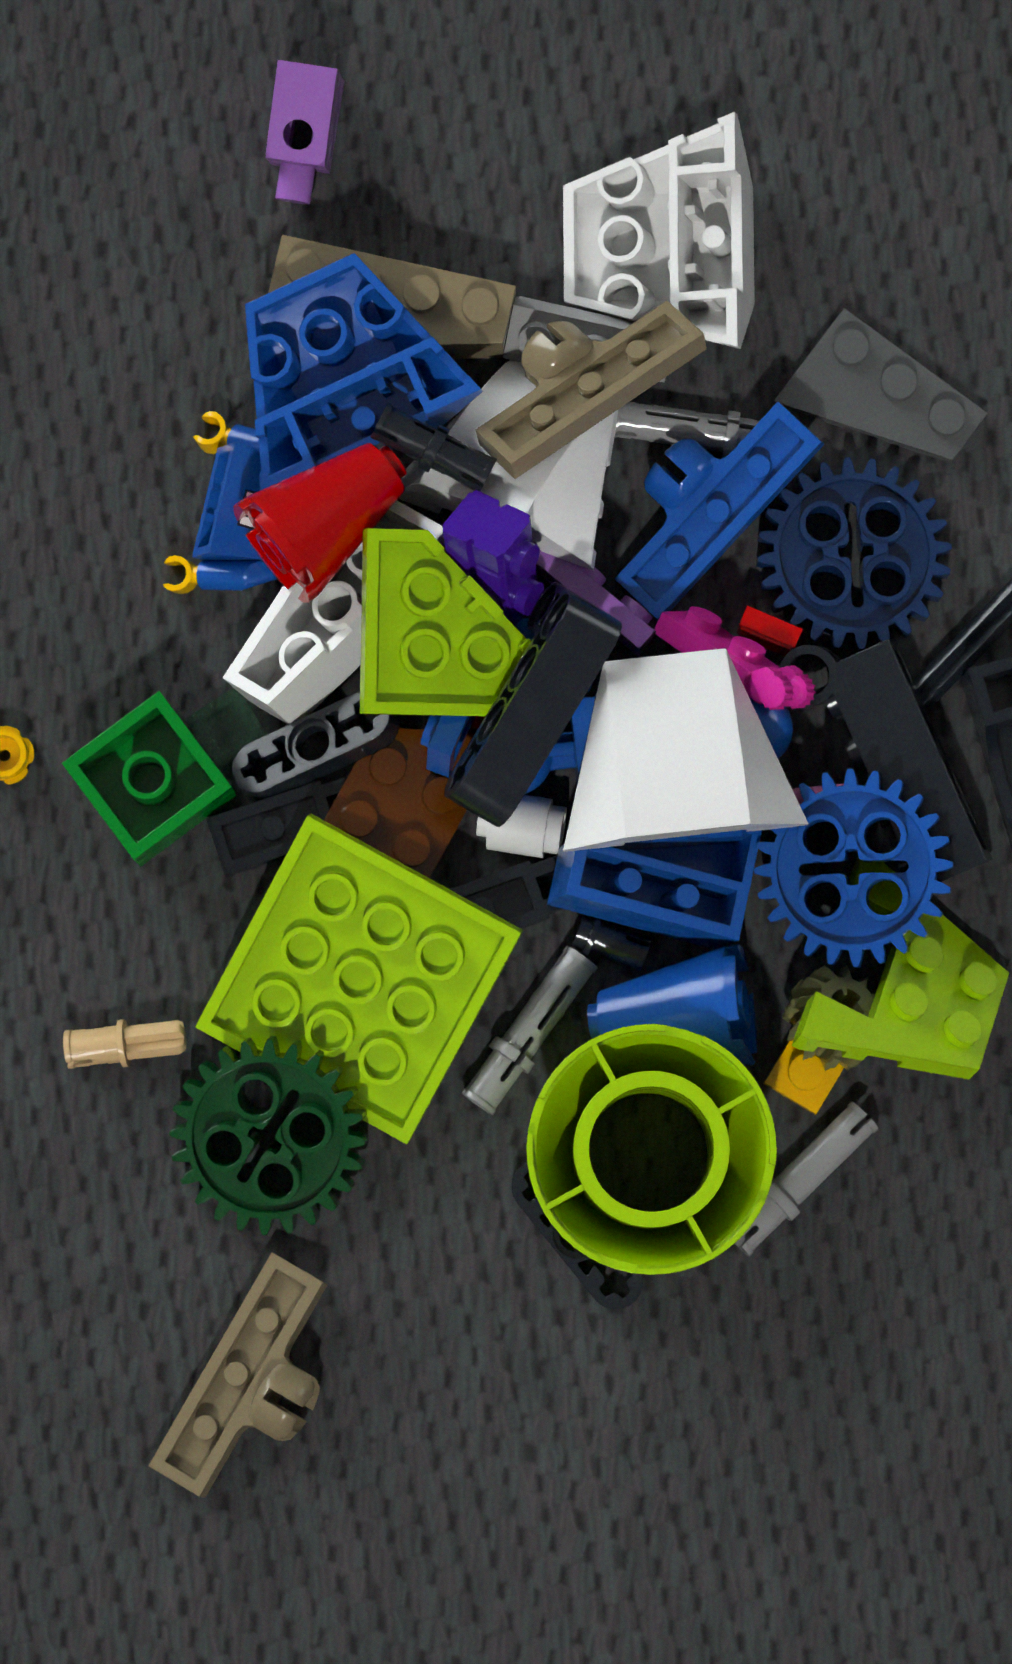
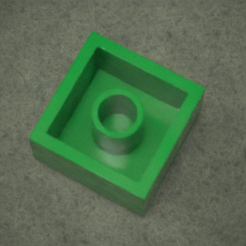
(149, 779)

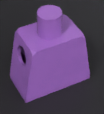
(308, 95)

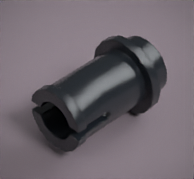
(611, 943)

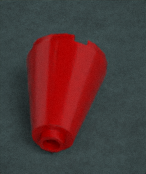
(318, 516)

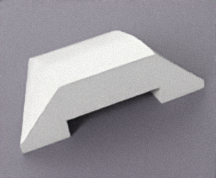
(669, 232)
(557, 493)
(676, 756)

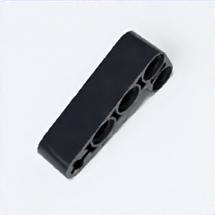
(534, 704)

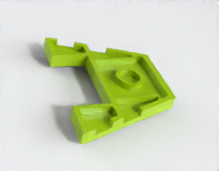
(929, 1005)

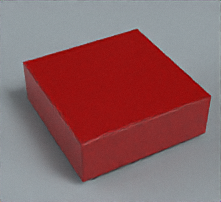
(768, 631)

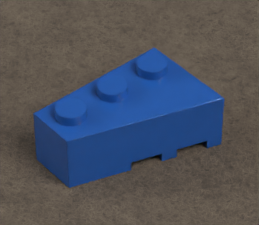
(666, 886)

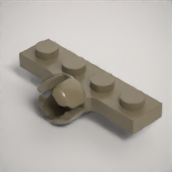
(585, 383)
(245, 1380)

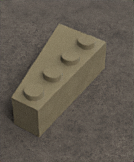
(458, 310)

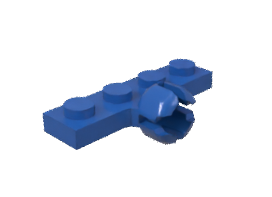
(713, 504)

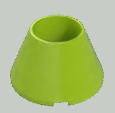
(718, 1095)

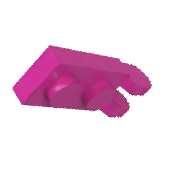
(761, 678)

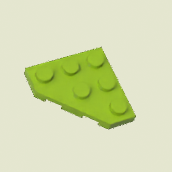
(429, 631)

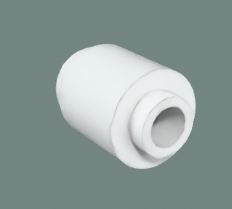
(530, 831)

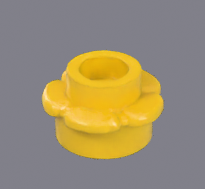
(21, 755)

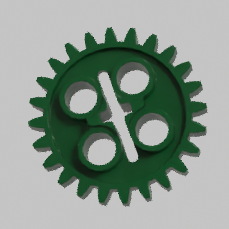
(224, 1107)

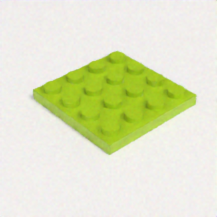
(364, 968)

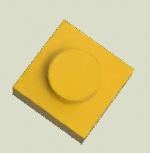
(801, 1079)

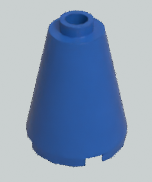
(689, 995)

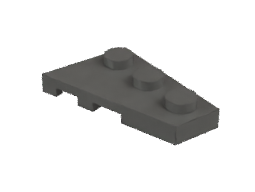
(879, 390)

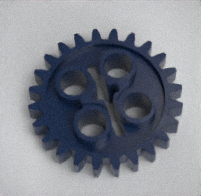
(800, 557)

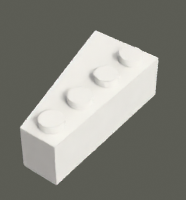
(311, 647)

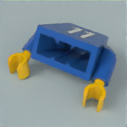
(221, 541)

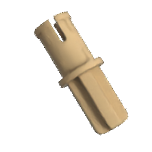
(123, 1043)

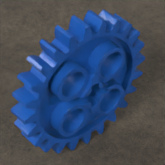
(855, 924)

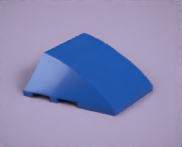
(330, 362)

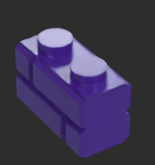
(496, 551)

